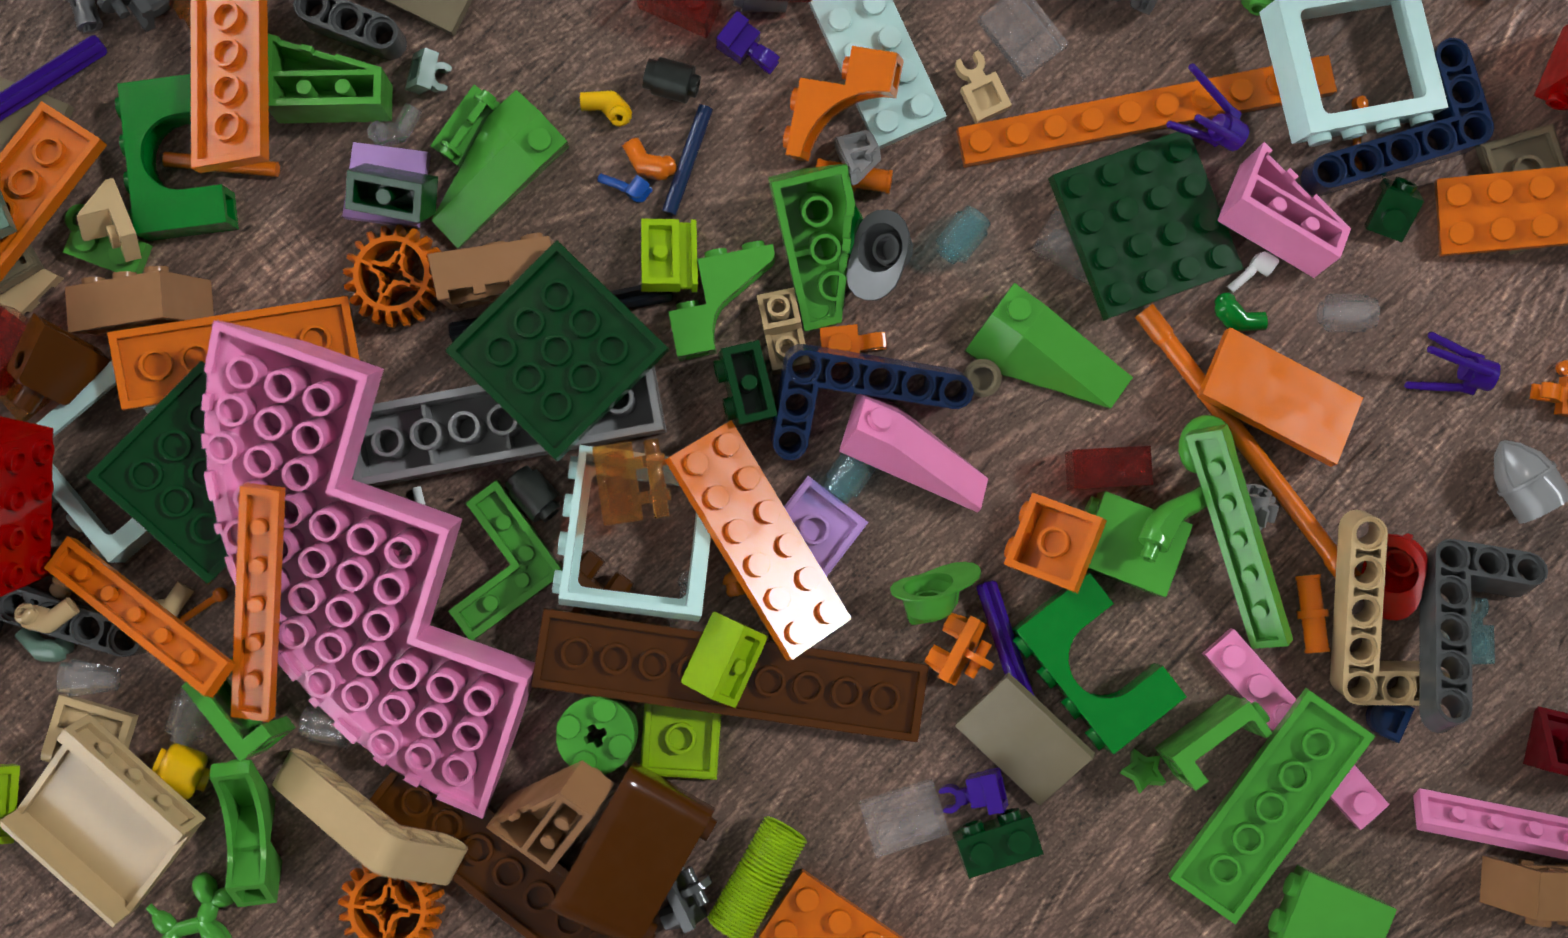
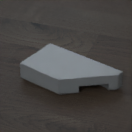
(859, 152)

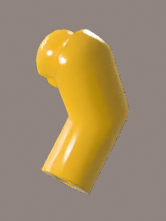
(609, 103)

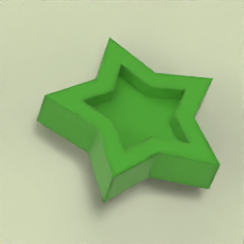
(1143, 771)

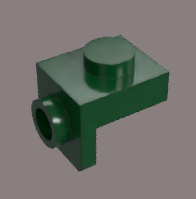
(1395, 209)

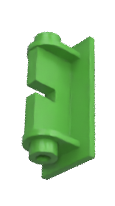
(464, 125)

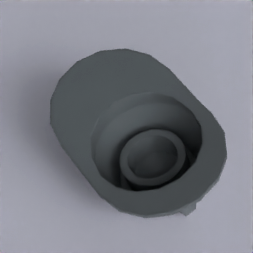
(878, 255)

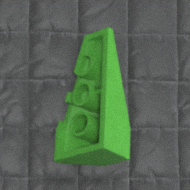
(502, 162)
(815, 227)
(1046, 351)

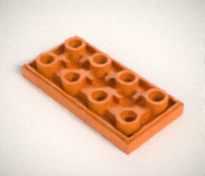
(1280, 397)

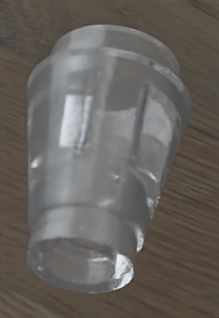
(86, 678)

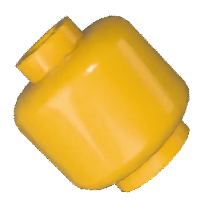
(183, 769)

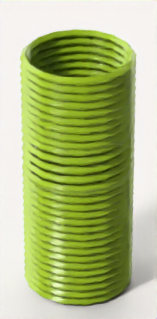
(751, 887)

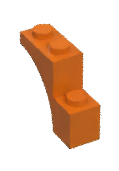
(815, 103)

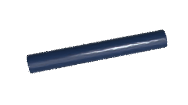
(687, 160)

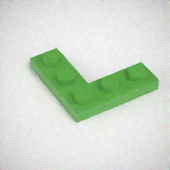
(529, 559)

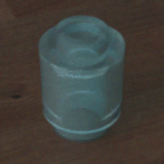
(962, 235)
(848, 477)

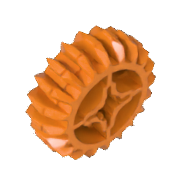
(391, 290)
(361, 905)

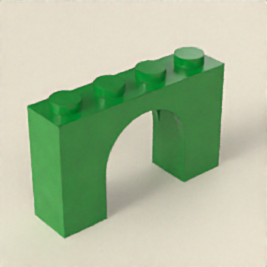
(148, 114)
(1111, 717)

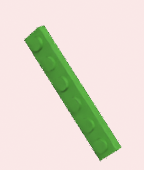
(1239, 536)

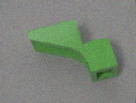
(723, 280)

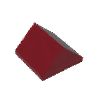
(1548, 741)

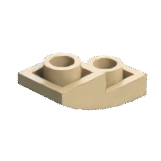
(782, 327)

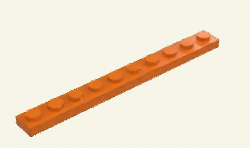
(1125, 115)

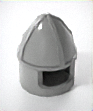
(1528, 481)

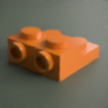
(1054, 542)

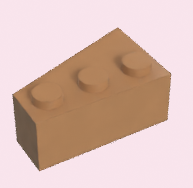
(483, 272)
(136, 301)
(551, 812)
(1526, 889)

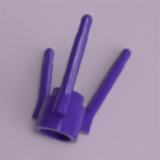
(1223, 128)
(1473, 369)

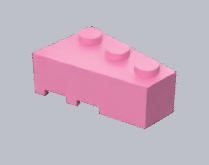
(1281, 216)

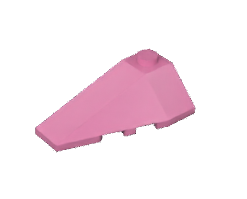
(899, 445)

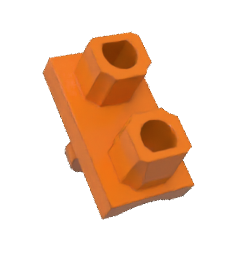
(968, 634)

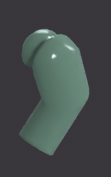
(44, 649)

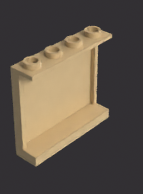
(102, 821)

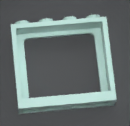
(1298, 85)
(131, 536)
(571, 543)

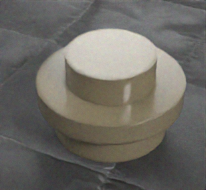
(984, 377)

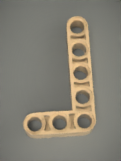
(1368, 622)
(363, 827)

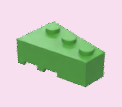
(324, 87)

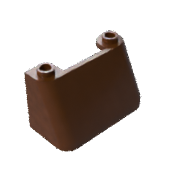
(633, 856)

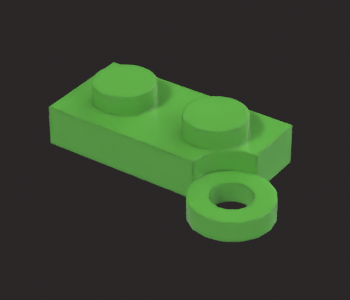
(100, 250)

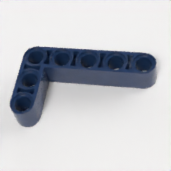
(1413, 142)
(856, 382)

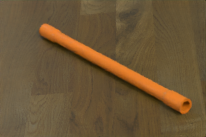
(1163, 336)

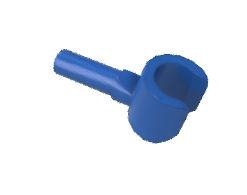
(637, 190)

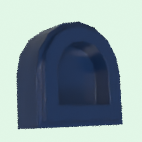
(1389, 720)

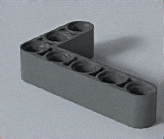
(363, 36)
(1455, 619)
(76, 630)

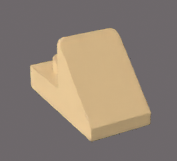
(108, 216)

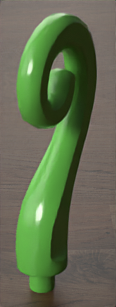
(1166, 519)

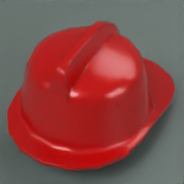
(1403, 576)

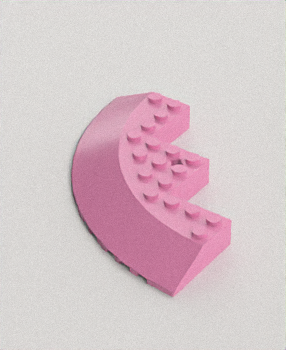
(350, 588)

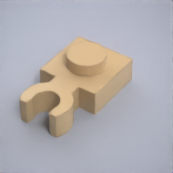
(983, 93)

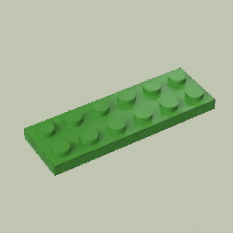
(1271, 805)

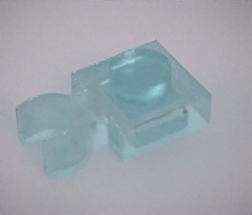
(1482, 635)

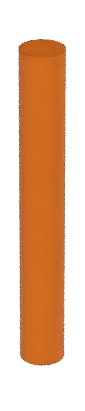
(183, 160)

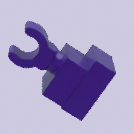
(741, 40)
(982, 790)

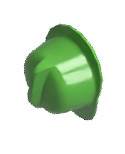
(935, 592)

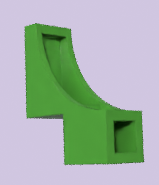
(248, 821)

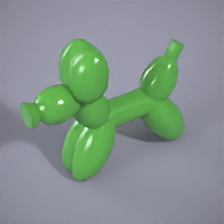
(211, 899)

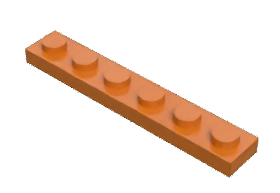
(257, 601)
(140, 617)

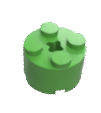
(577, 722)

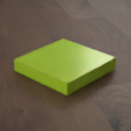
(680, 742)

